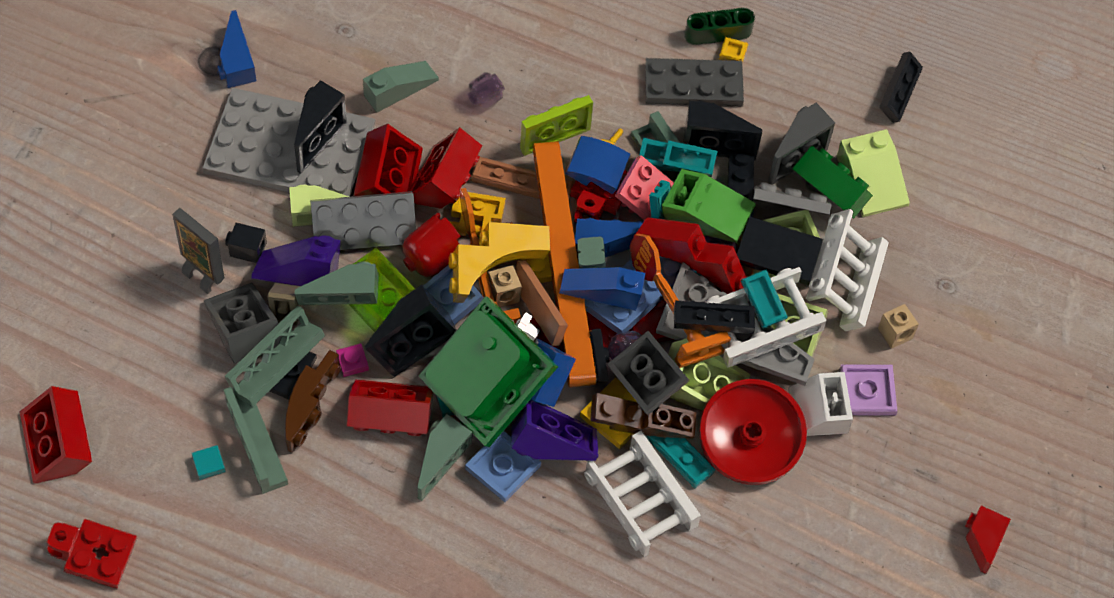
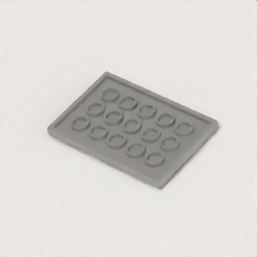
(258, 146)

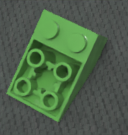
(708, 203)

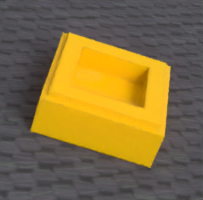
(733, 50)

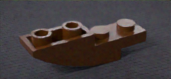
(305, 399)
(629, 417)

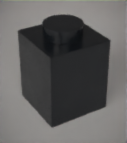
(246, 242)

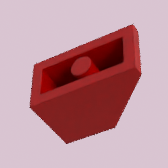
(985, 535)

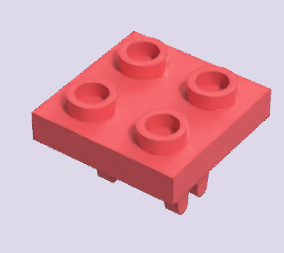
(638, 185)

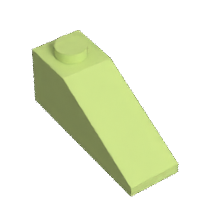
(300, 202)

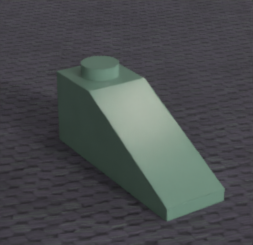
(397, 83)
(346, 285)
(445, 446)

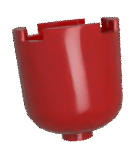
(430, 246)

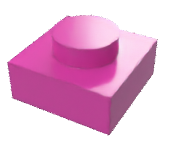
(352, 360)

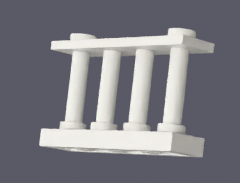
(866, 268)
(784, 332)
(654, 471)

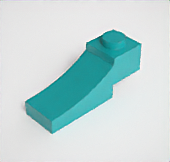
(678, 156)

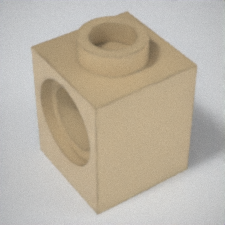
(505, 286)
(898, 326)

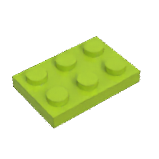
(557, 124)

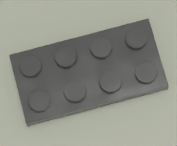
(694, 80)
(365, 219)

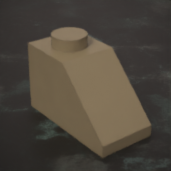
(282, 300)

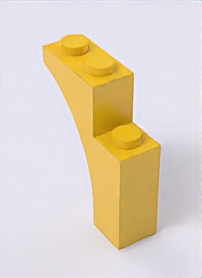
(497, 245)

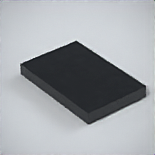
(777, 248)

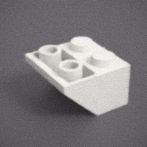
(824, 403)

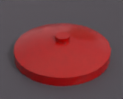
(753, 431)

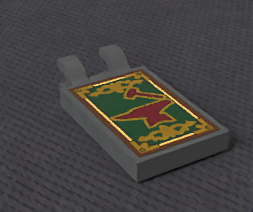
(199, 249)

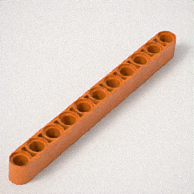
(563, 256)

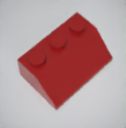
(388, 162)
(446, 170)
(389, 407)
(55, 435)

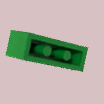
(833, 180)

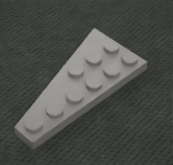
(785, 362)

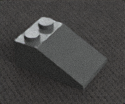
(810, 128)
(241, 319)
(648, 372)

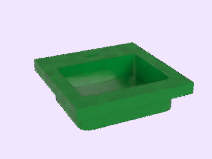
(484, 368)

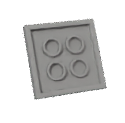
(792, 198)

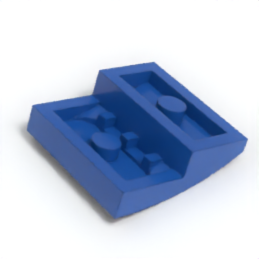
(597, 163)

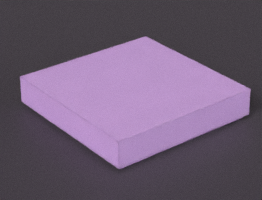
(871, 389)

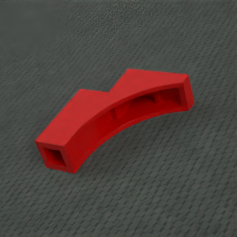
(687, 244)

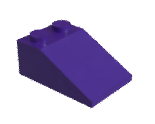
(299, 261)
(552, 435)

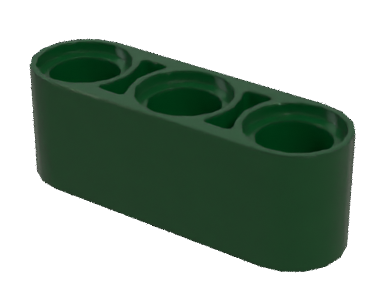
(716, 25)

